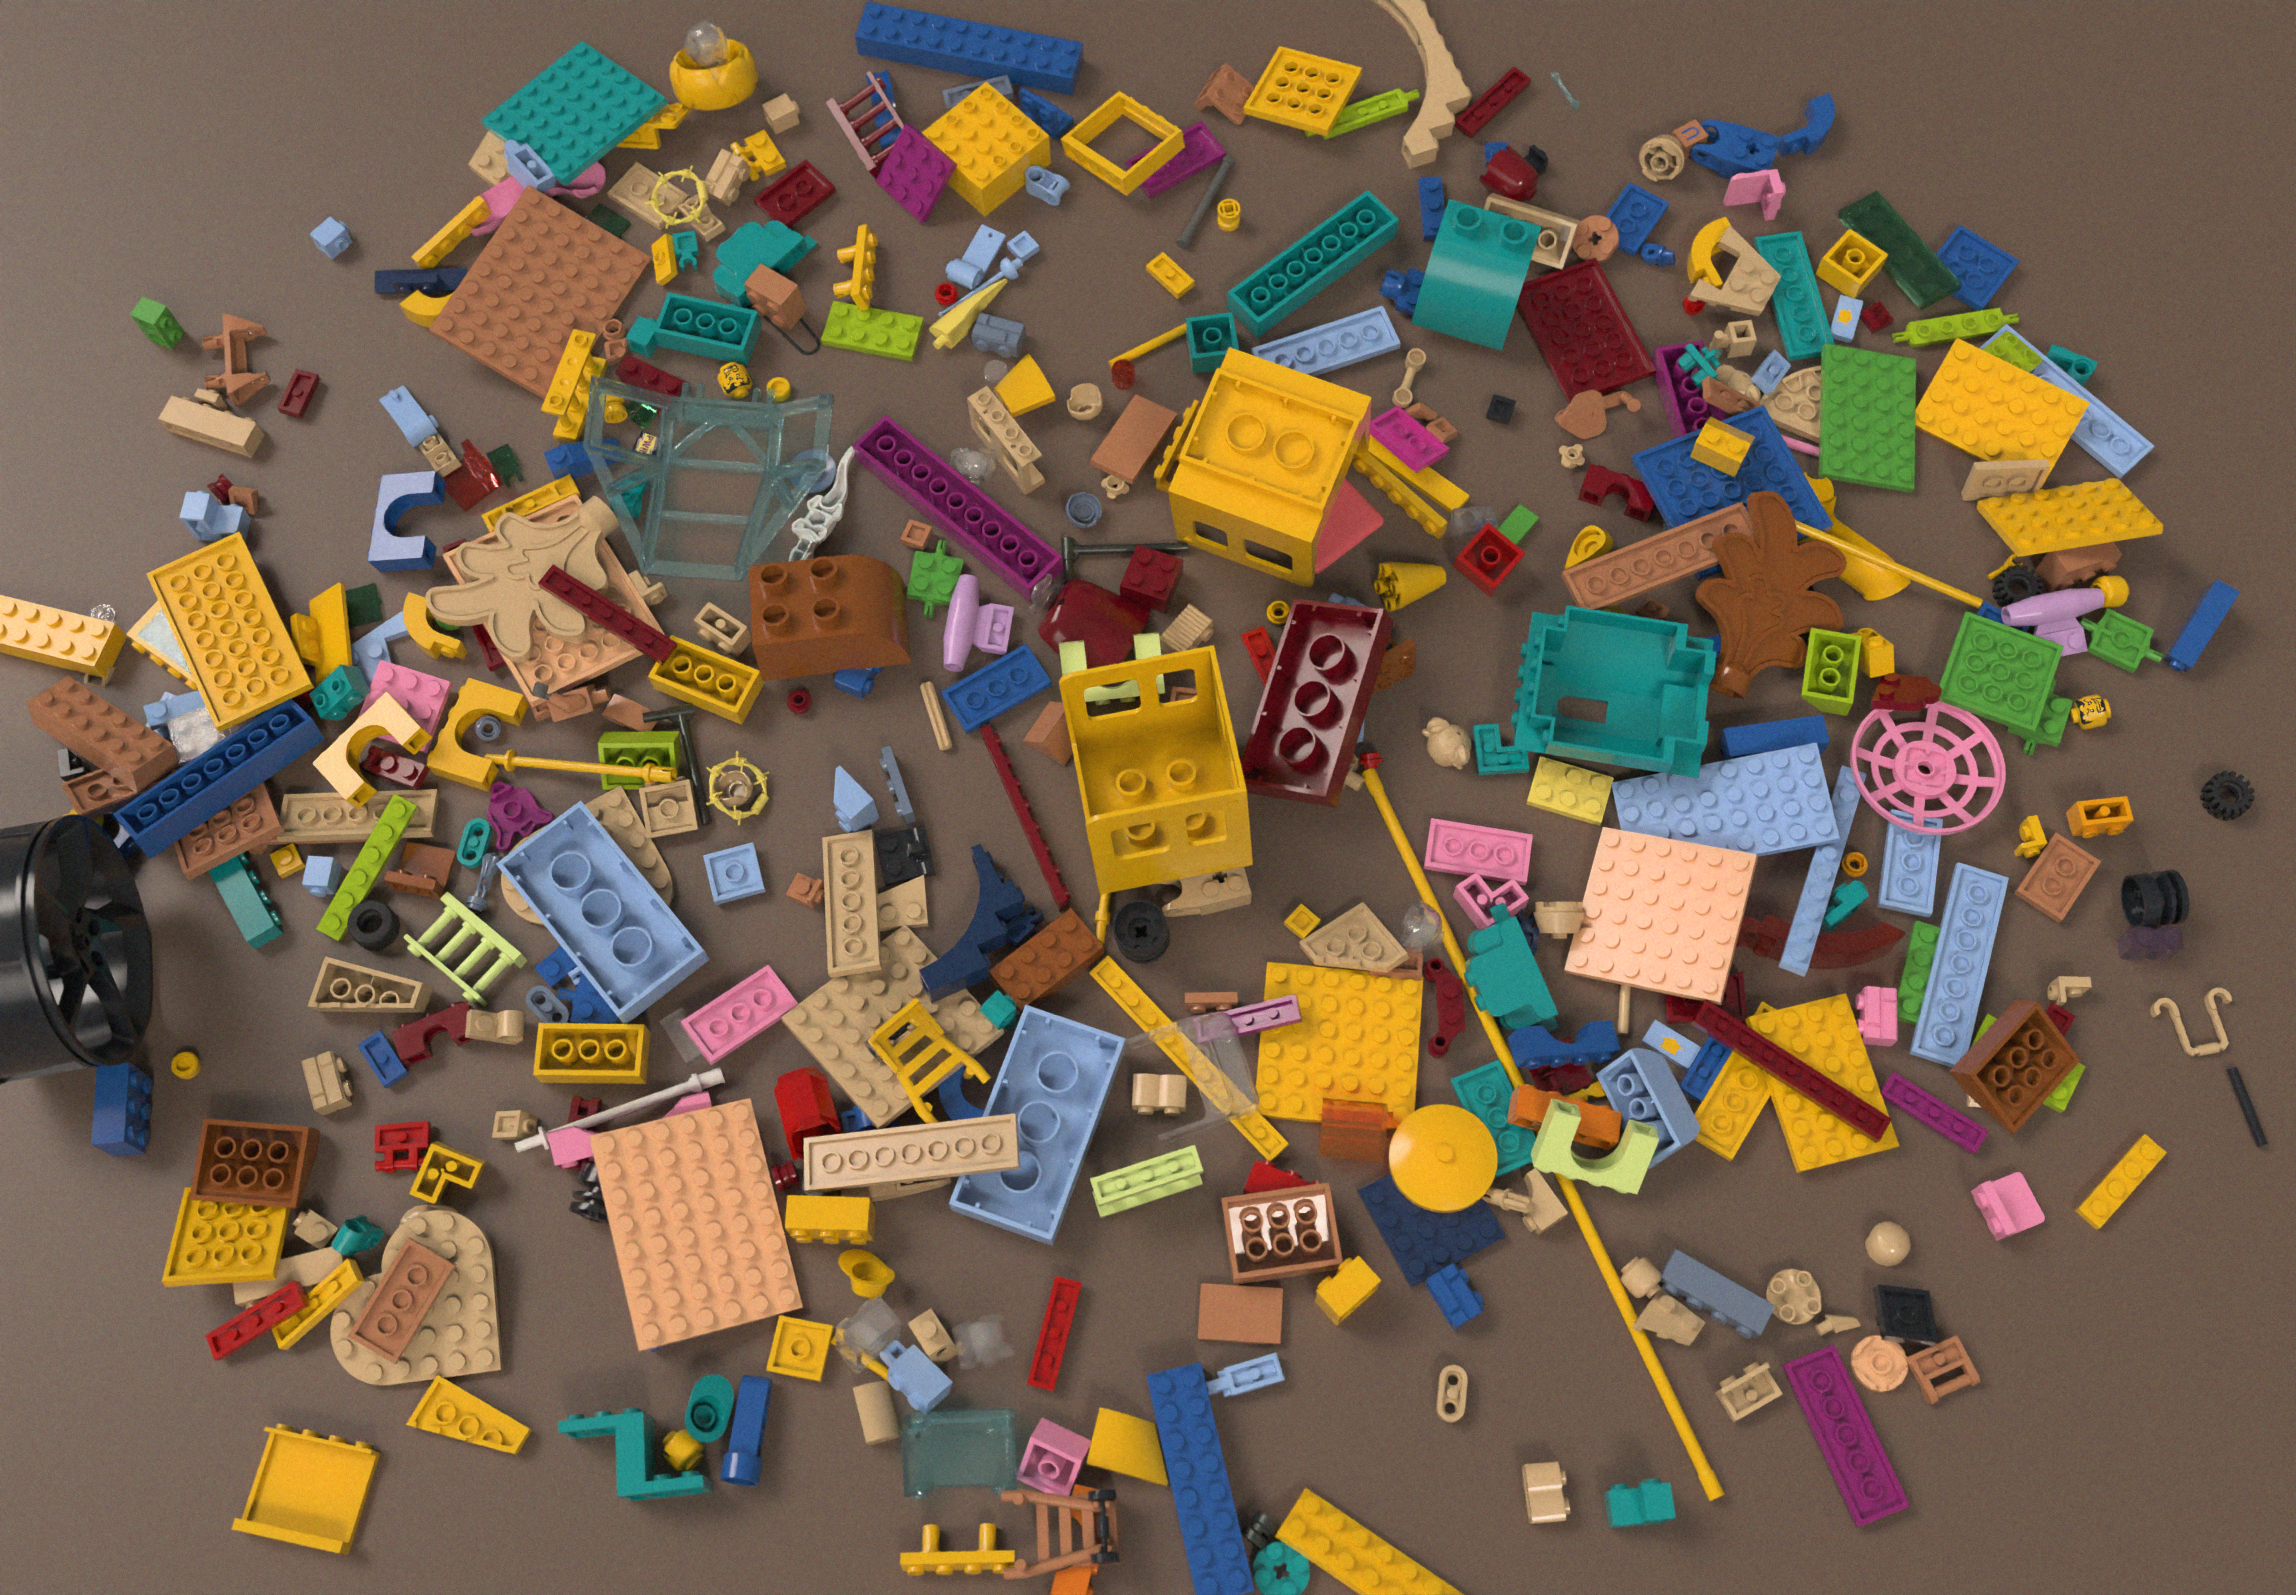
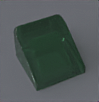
(641, 413)

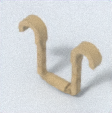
(2211, 1008)

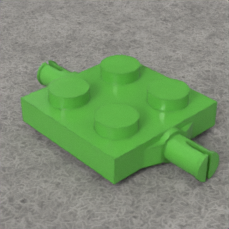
(934, 578)
(2120, 640)
(2050, 723)

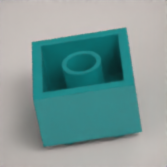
(1209, 340)

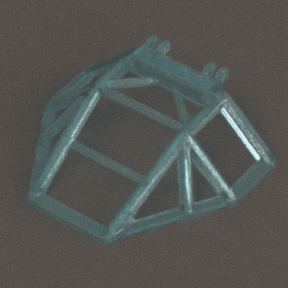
(706, 415)

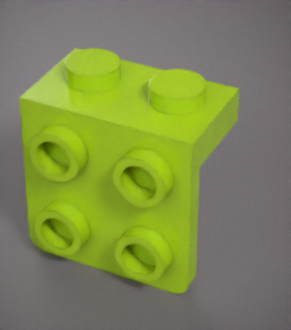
(2014, 351)

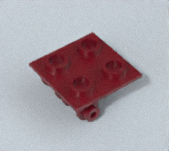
(1561, 1079)

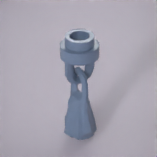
(488, 871)

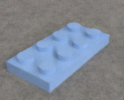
(1909, 867)

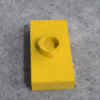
(664, 259)

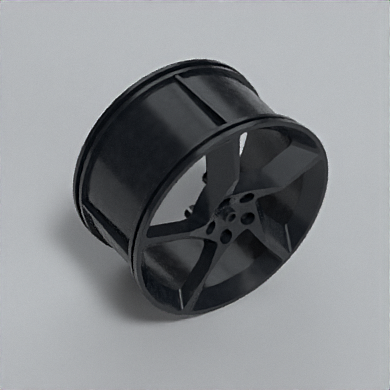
(69, 950)

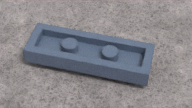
(956, 95)
(896, 785)

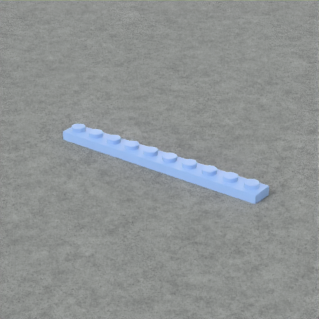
(1820, 878)

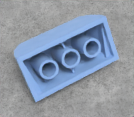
(1647, 1092)

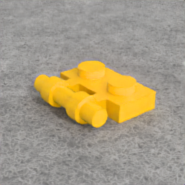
(764, 151)

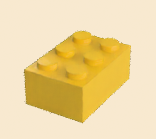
(830, 1219)

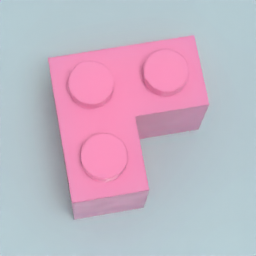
(1477, 898)

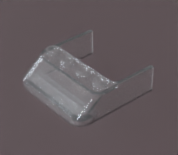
(1217, 1068)

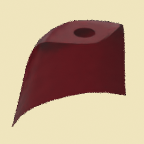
(1098, 618)

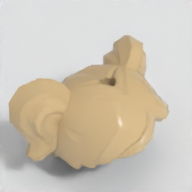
(1738, 381)
(1447, 743)

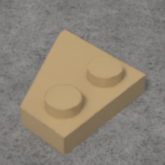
(1669, 1319)

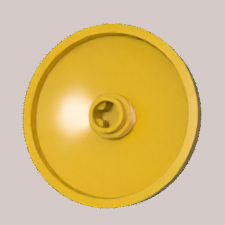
(1442, 1158)

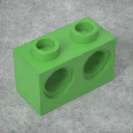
(157, 323)

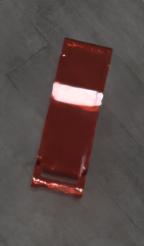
(1830, 950)

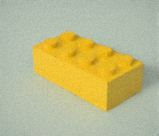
(708, 681)
(592, 1053)

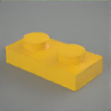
(1170, 275)

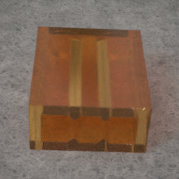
(1354, 1130)

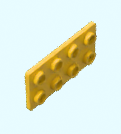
(648, 134)
(324, 636)

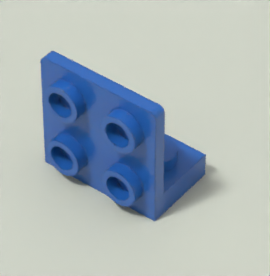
(1044, 114)

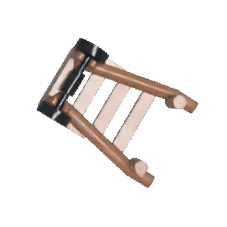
(1109, 1530)

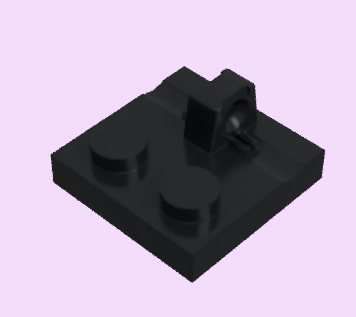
(904, 855)
(1905, 1315)

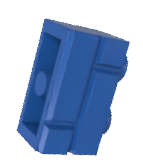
(1454, 1296)

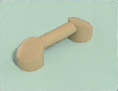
(1413, 363)

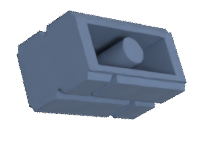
(998, 335)

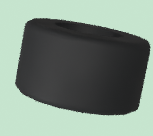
(363, 914)

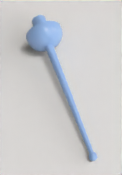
(1007, 269)

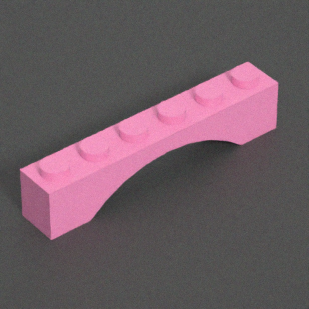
(574, 1143)

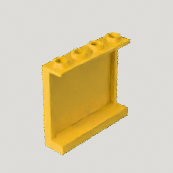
(309, 1489)

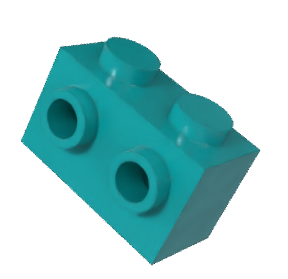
(340, 692)

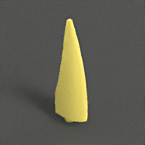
(958, 321)

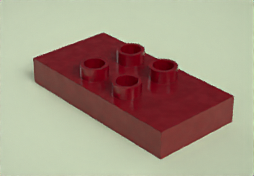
(1315, 701)

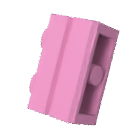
(1877, 1015)

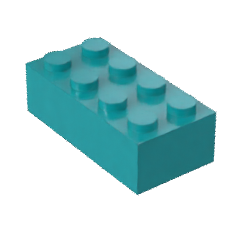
(707, 328)

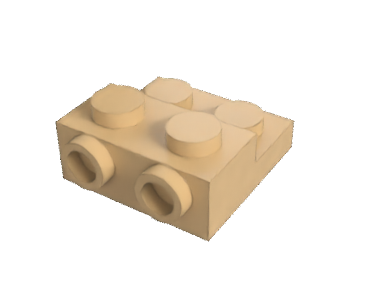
(669, 808)

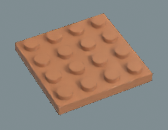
(229, 832)

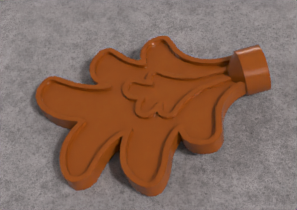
(1765, 596)

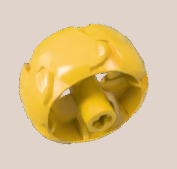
(714, 86)

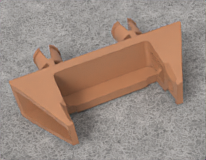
(236, 378)

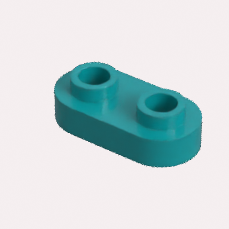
(474, 844)

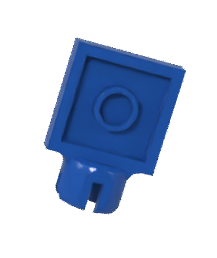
(1403, 289)

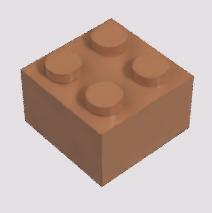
(775, 297)

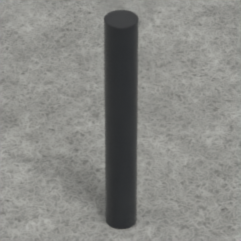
(2247, 1107)

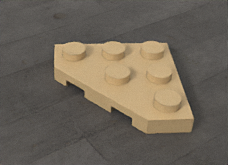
(1355, 942)

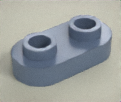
(550, 1008)

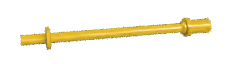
(649, 772)

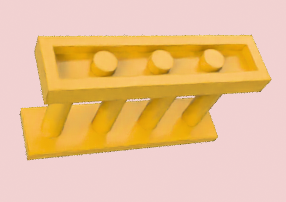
(571, 386)

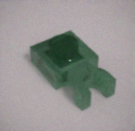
(505, 463)

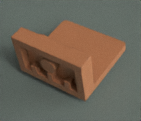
(1226, 92)

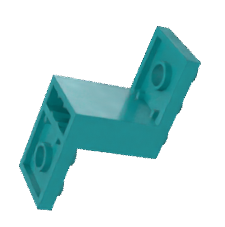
(635, 1455)

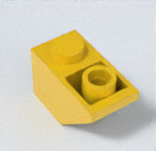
(1875, 654)

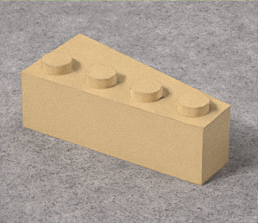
(362, 989)

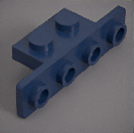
(423, 280)

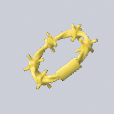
(702, 193)
(760, 777)

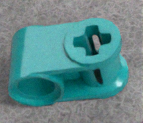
(356, 1236)

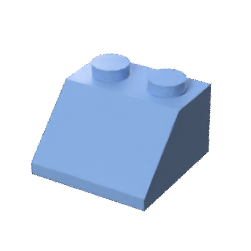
(852, 803)

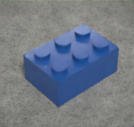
(121, 1110)

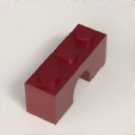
(1603, 482)
(415, 1038)

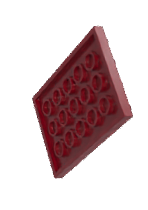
(1583, 330)

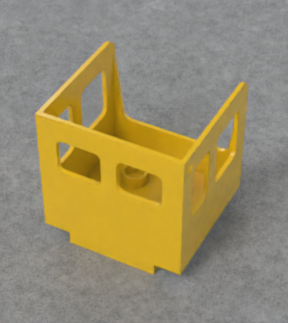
(1267, 462)
(1161, 778)

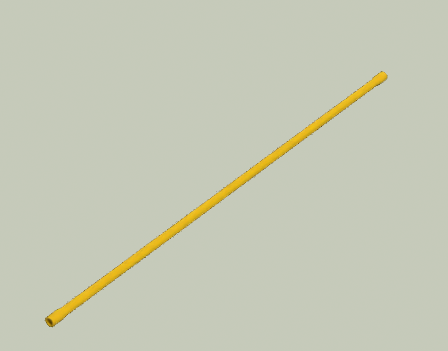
(1705, 1473)

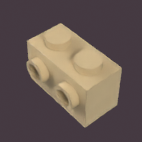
(723, 630)

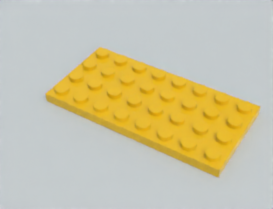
(229, 631)

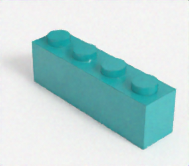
(246, 901)

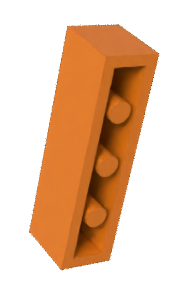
(1597, 1126)

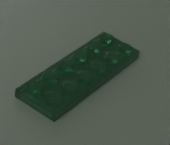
(1909, 258)

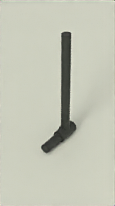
(1071, 551)
(682, 715)

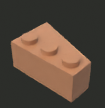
(2066, 567)

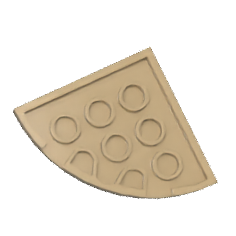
(1796, 403)

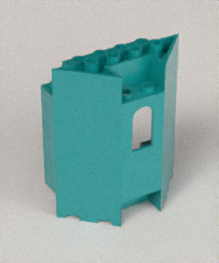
(1636, 664)

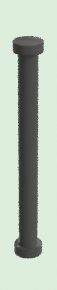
(1184, 241)

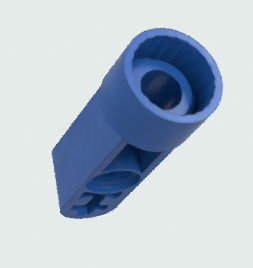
(743, 1461)

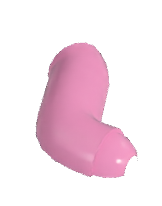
(505, 195)

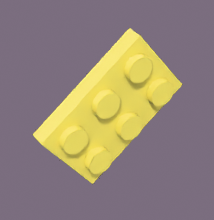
(1570, 791)

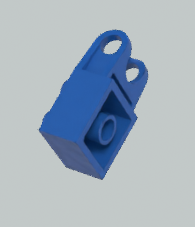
(1735, 149)

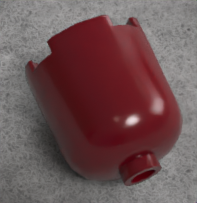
(1510, 176)

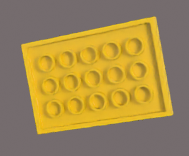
(1997, 409)
(2069, 517)
(1829, 1041)

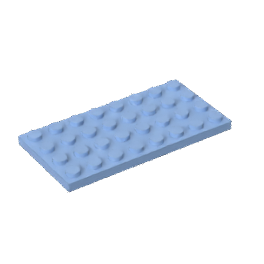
(1737, 804)

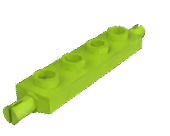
(1371, 111)
(1954, 326)

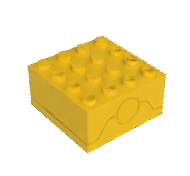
(990, 145)

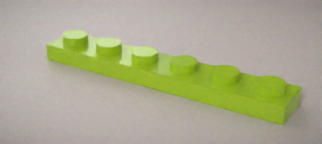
(368, 866)

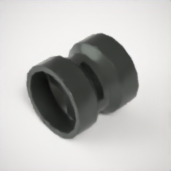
(1259, 1530)

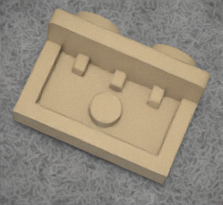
(1748, 1392)

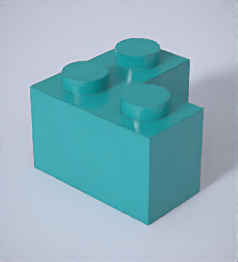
(1641, 1505)

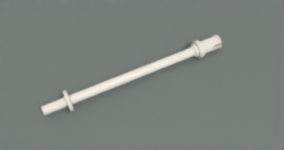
(695, 1084)

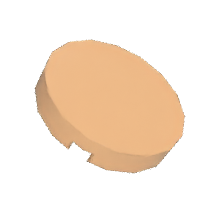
(1878, 1364)

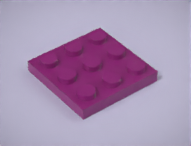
(916, 172)

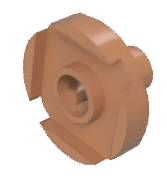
(1602, 227)

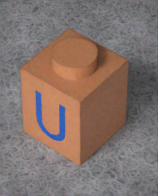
(1689, 136)

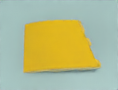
(1024, 388)
(1127, 1447)

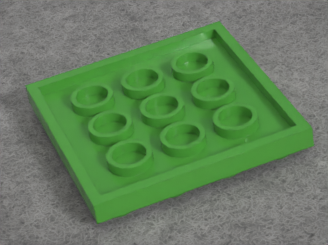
(1999, 672)

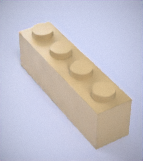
(211, 426)
(306, 1268)

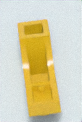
(423, 309)
(420, 626)

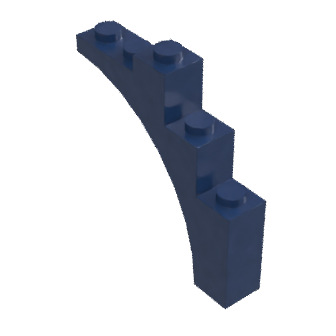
(968, 959)

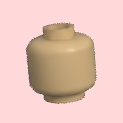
(1641, 1277)

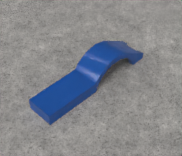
(885, 116)

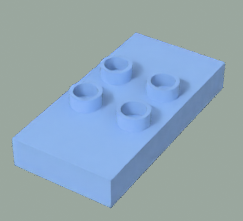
(603, 912)
(1058, 1087)

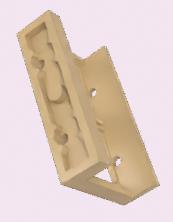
(1006, 437)

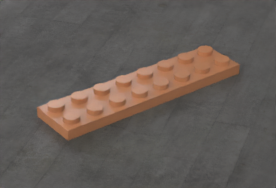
(1653, 560)

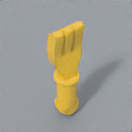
(1594, 1091)

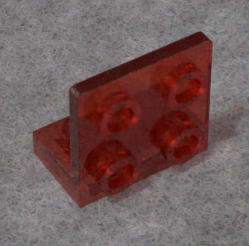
(473, 479)

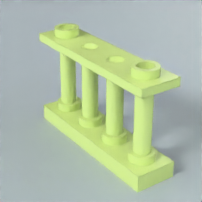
(471, 925)
(1147, 1181)

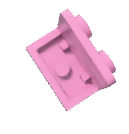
(1757, 187)
(2008, 1205)

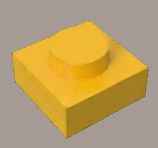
(287, 860)
(1302, 922)

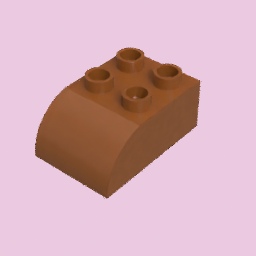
(827, 616)

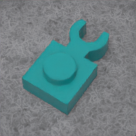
(686, 248)

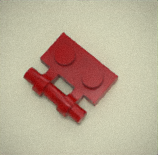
(401, 1138)

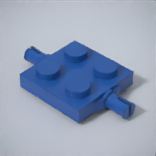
(589, 1005)

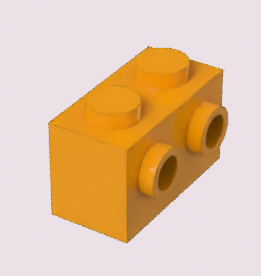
(2099, 816)

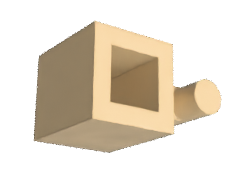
(1737, 339)

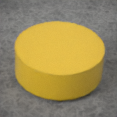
(781, 387)
(186, 1065)

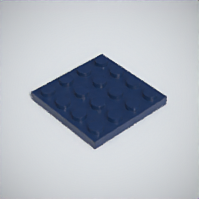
(1424, 1239)

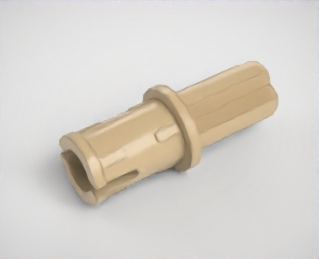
(1508, 1200)

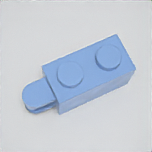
(528, 167)
(915, 1376)

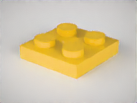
(800, 1348)

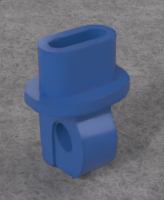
(1660, 255)

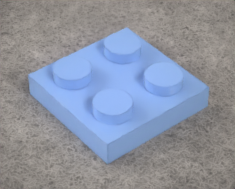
(734, 873)

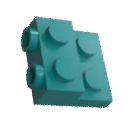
(1843, 904)

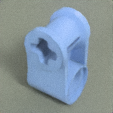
(1048, 187)

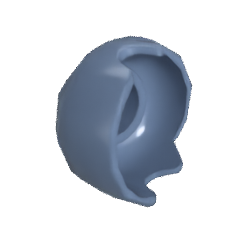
(1083, 510)

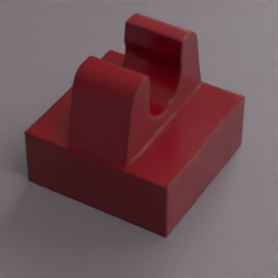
(1876, 317)

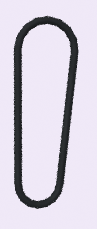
(792, 342)

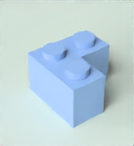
(210, 520)

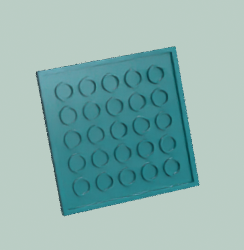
(575, 111)

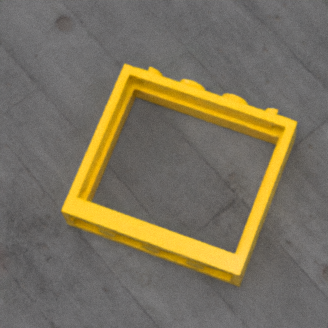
(1099, 120)

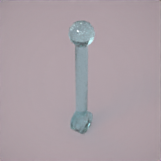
(1574, 103)

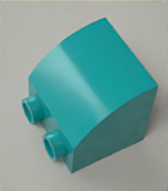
(1475, 274)

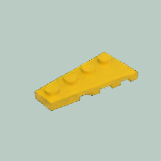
(463, 1416)

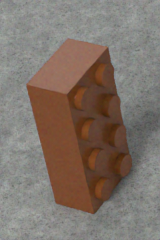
(1047, 962)

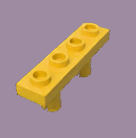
(864, 259)
(970, 1561)

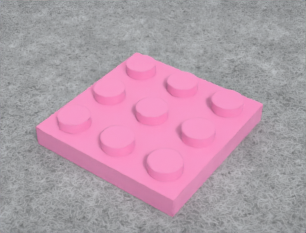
(418, 692)

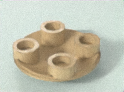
(1794, 1296)

